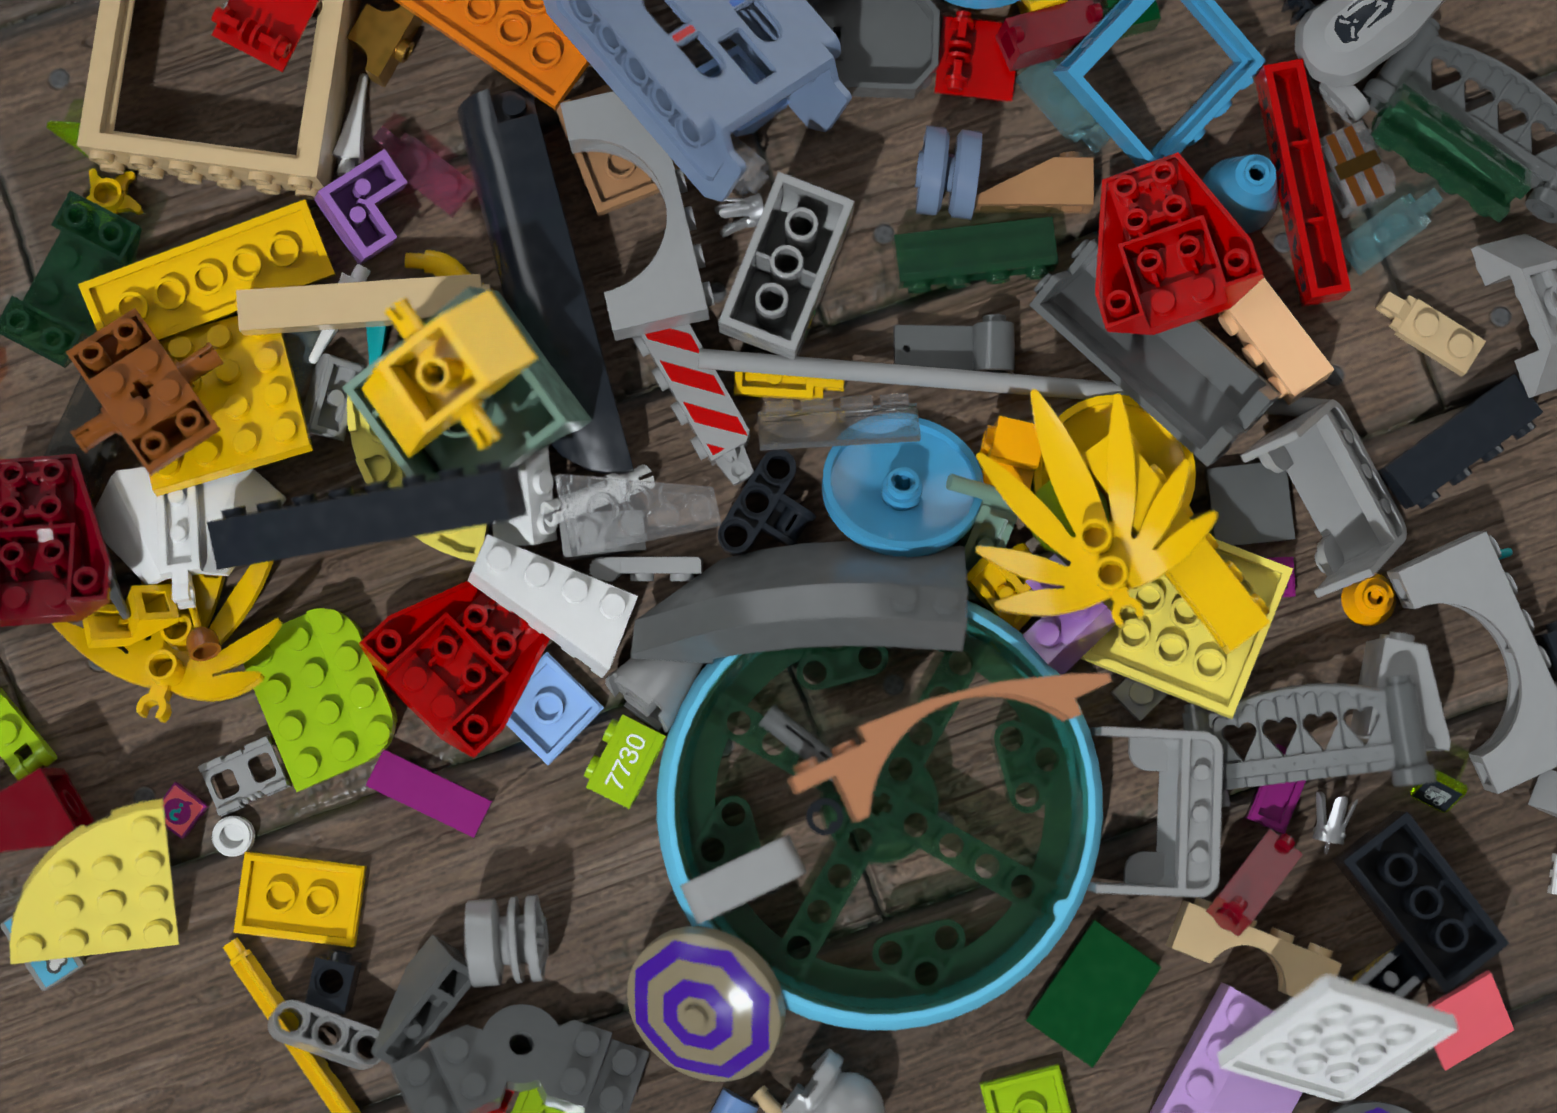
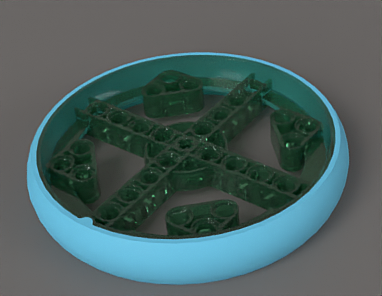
(964, 975)

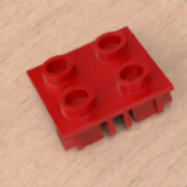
(264, 27)
(972, 60)

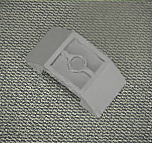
(1534, 276)

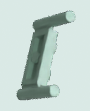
(991, 525)

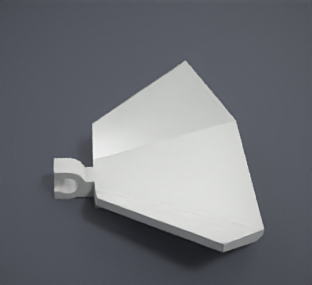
(170, 532)

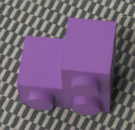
(353, 201)
(1067, 637)

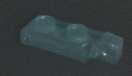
(1061, 106)
(1388, 230)

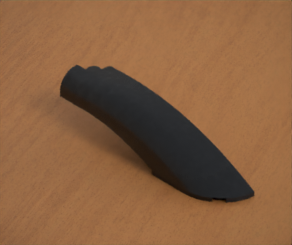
(541, 265)

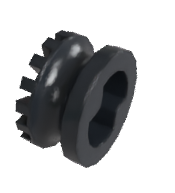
(833, 825)

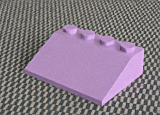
(1200, 1083)

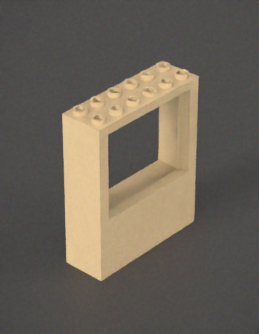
(230, 166)

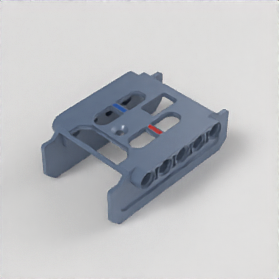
(694, 112)

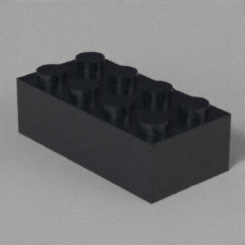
(1421, 900)

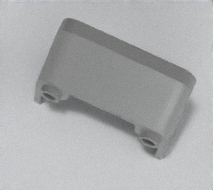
(1339, 490)
(1187, 815)

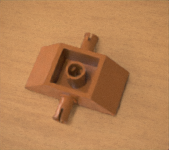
(143, 392)

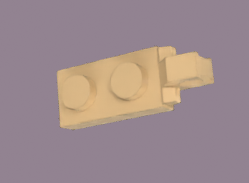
(1431, 332)

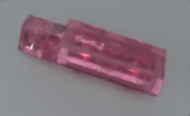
(426, 171)

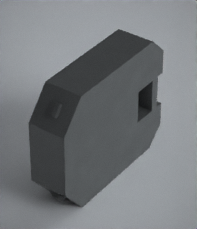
(885, 45)

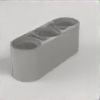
(743, 879)
(307, 1038)

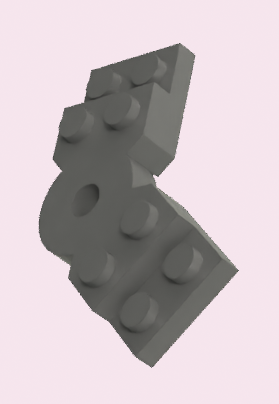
(569, 1064)

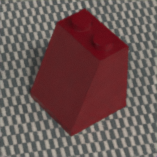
(40, 811)

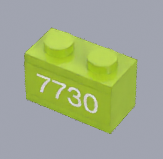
(625, 761)

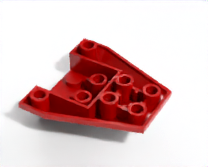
(1168, 250)
(457, 663)

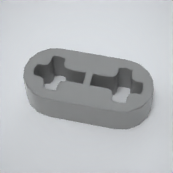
(1345, 100)

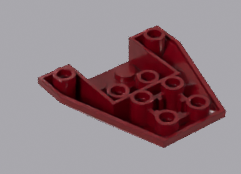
(49, 543)

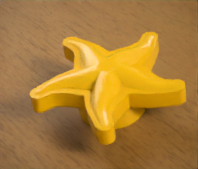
(113, 192)

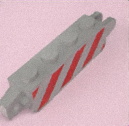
(699, 400)

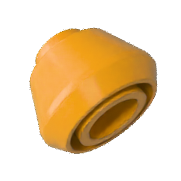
(1364, 608)

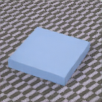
(552, 710)

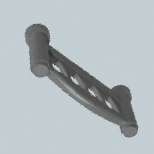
(1413, 67)
(1393, 745)

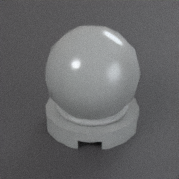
(834, 1091)

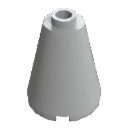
(654, 688)

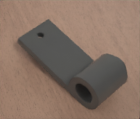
(980, 347)

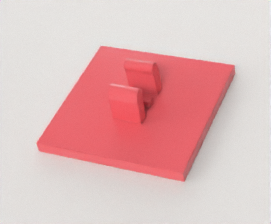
(1479, 1019)

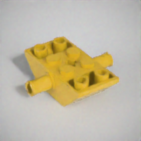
(479, 356)

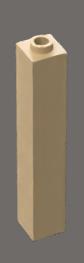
(344, 303)

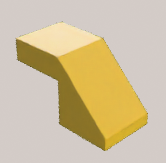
(150, 612)

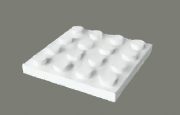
(1337, 1040)

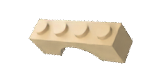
(1296, 967)

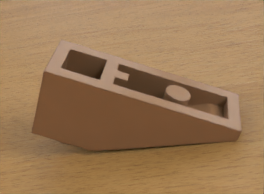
(1053, 186)

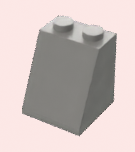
(1400, 656)

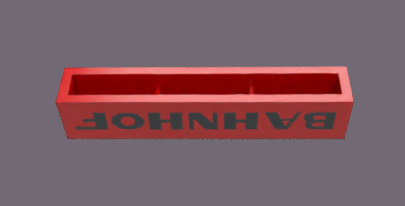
(1302, 183)

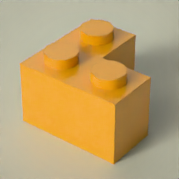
(1013, 447)

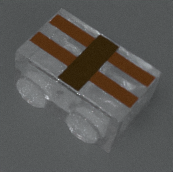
(1355, 169)

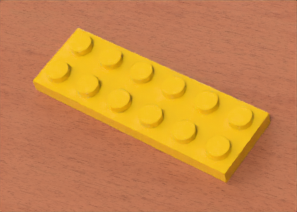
(201, 277)

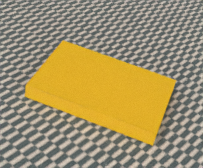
(300, 899)

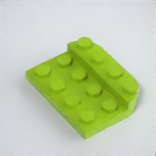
(322, 697)

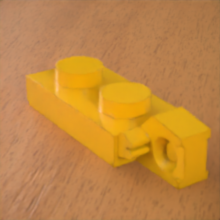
(783, 386)

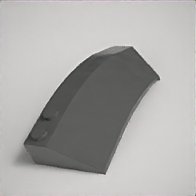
(810, 599)

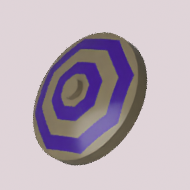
(706, 1004)

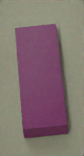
(429, 793)

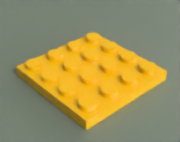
(248, 398)

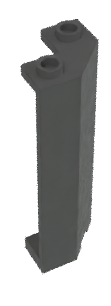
(1177, 376)

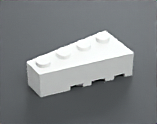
(555, 600)

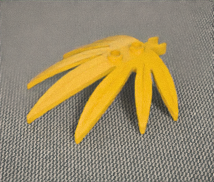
(1102, 553)
(164, 659)

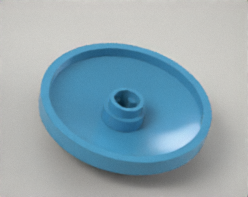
(897, 493)

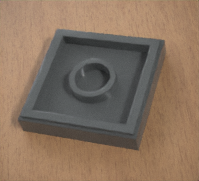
(1249, 504)

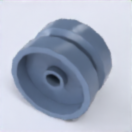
(948, 172)

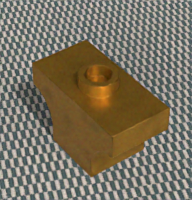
(384, 40)

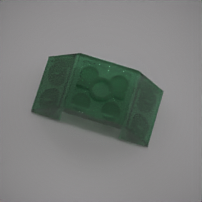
(53, 310)

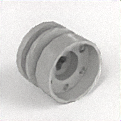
(505, 940)

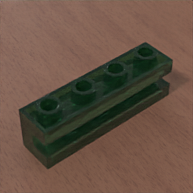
(1450, 153)
(974, 254)

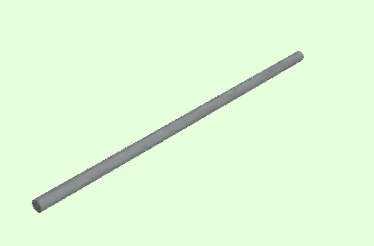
(936, 377)

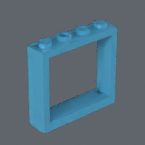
(1211, 104)

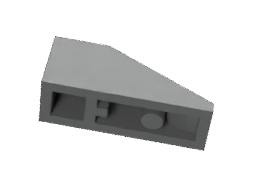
(423, 999)

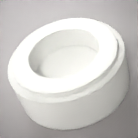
(233, 836)

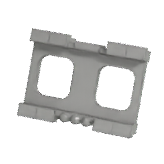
(249, 788)

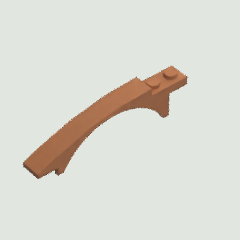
(857, 767)

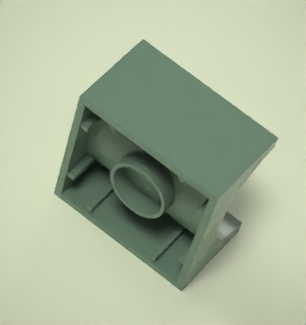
(527, 411)

